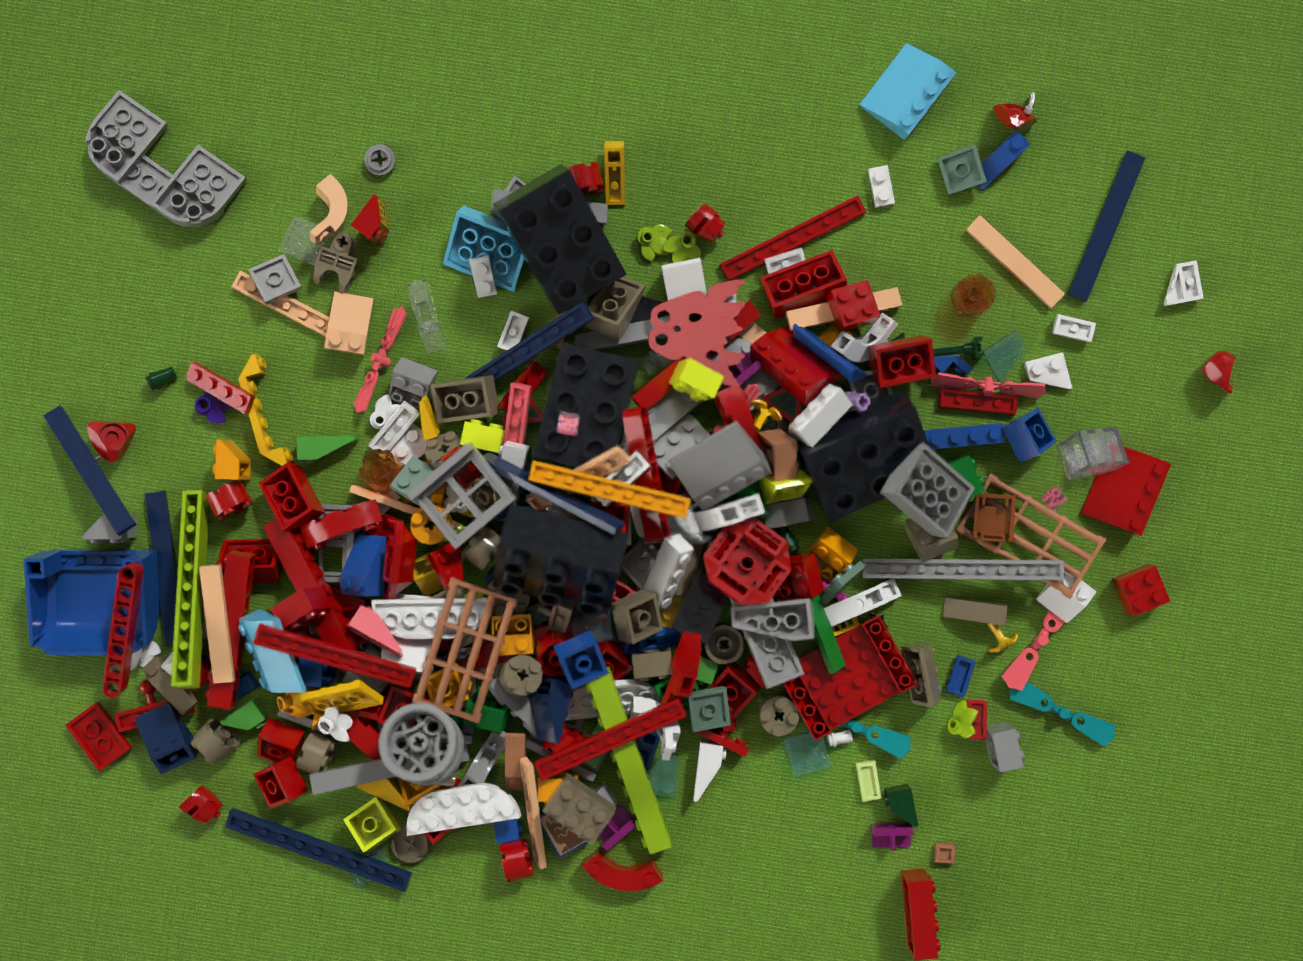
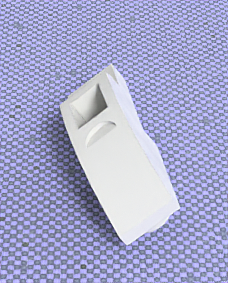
(730, 512)
(862, 602)

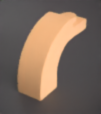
(334, 196)

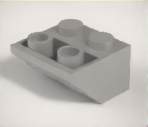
(411, 382)
(103, 532)

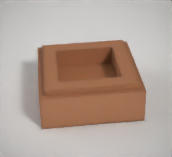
(944, 853)

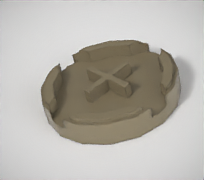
(409, 848)

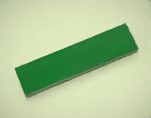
(826, 638)

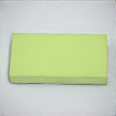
(868, 780)

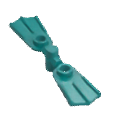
(1093, 727)
(888, 740)

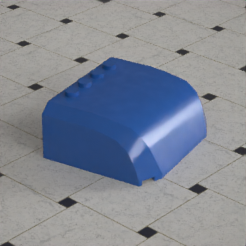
(74, 597)

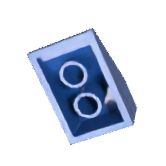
(365, 567)

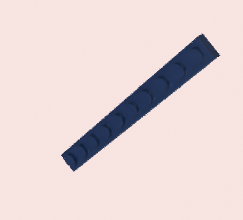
(318, 849)

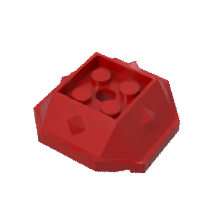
(758, 545)
(399, 554)

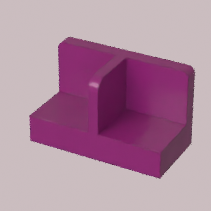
(744, 369)
(617, 827)
(891, 835)

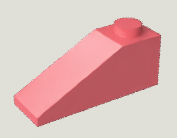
(372, 628)

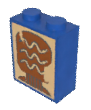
(561, 838)

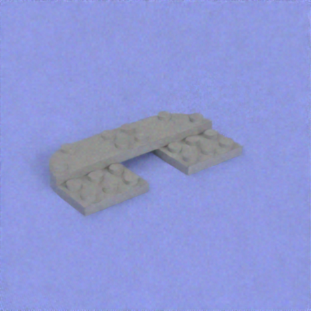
(187, 198)
(675, 427)

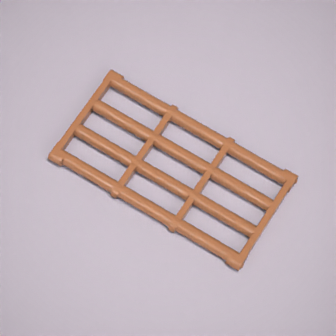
(1053, 537)
(480, 635)

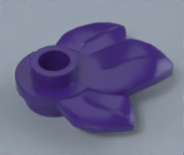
(215, 408)

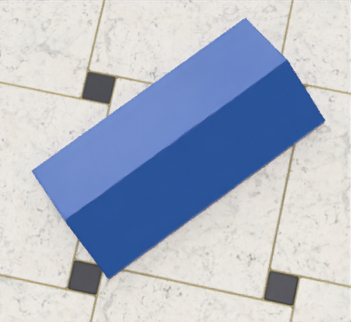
(827, 353)

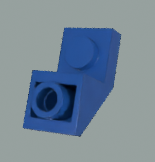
(959, 365)

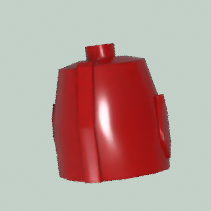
(706, 223)
(202, 805)

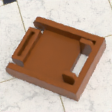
(994, 521)

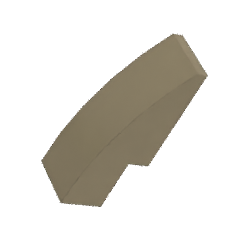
(974, 611)

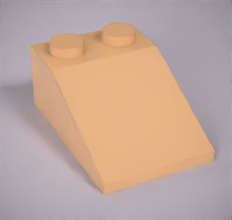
(349, 323)

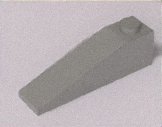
(784, 619)
(519, 706)

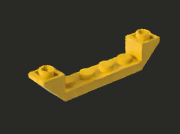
(256, 367)

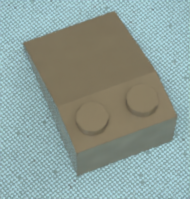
(615, 307)

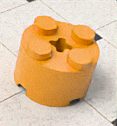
(422, 531)

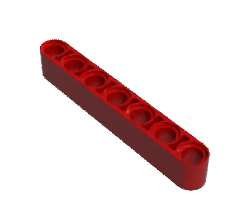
(640, 439)
(117, 637)

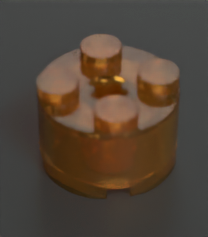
(977, 285)
(380, 470)

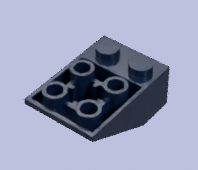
(550, 708)
(166, 738)

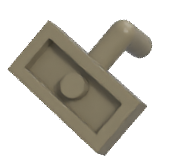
(559, 616)

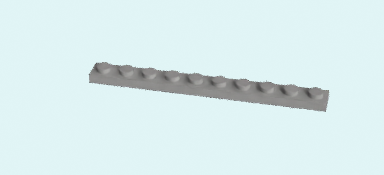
(964, 569)

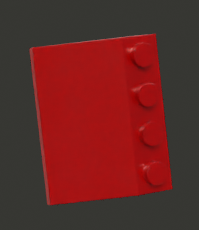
(792, 364)
(1128, 494)

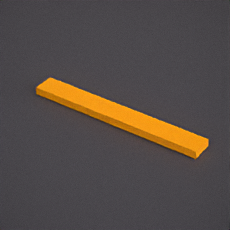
(609, 489)

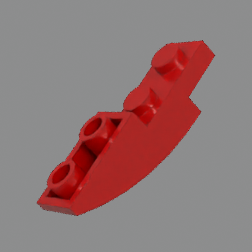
(685, 667)

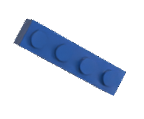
(965, 436)

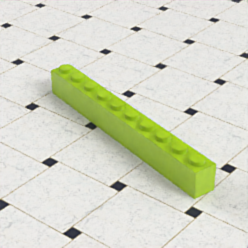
(189, 596)
(631, 766)

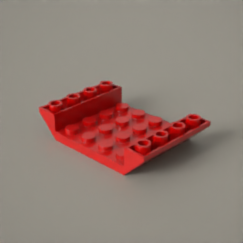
(870, 676)

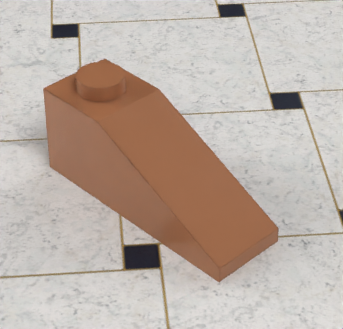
(514, 750)

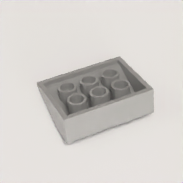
(720, 466)
(928, 491)

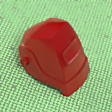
(1219, 369)

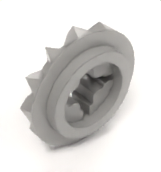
(373, 154)

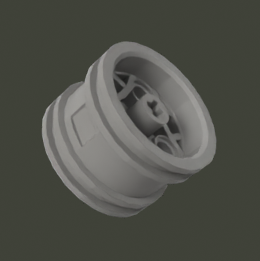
(421, 744)

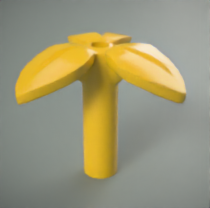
(761, 417)
(1004, 642)

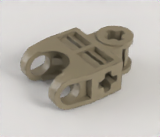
(340, 253)

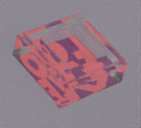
(568, 423)
(1054, 497)

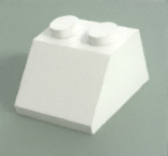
(1062, 606)

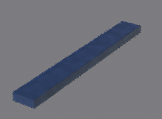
(1106, 226)
(536, 343)
(90, 470)
(555, 495)
(166, 562)

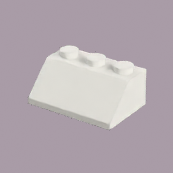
(820, 415)

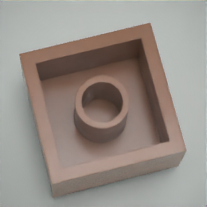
(781, 454)

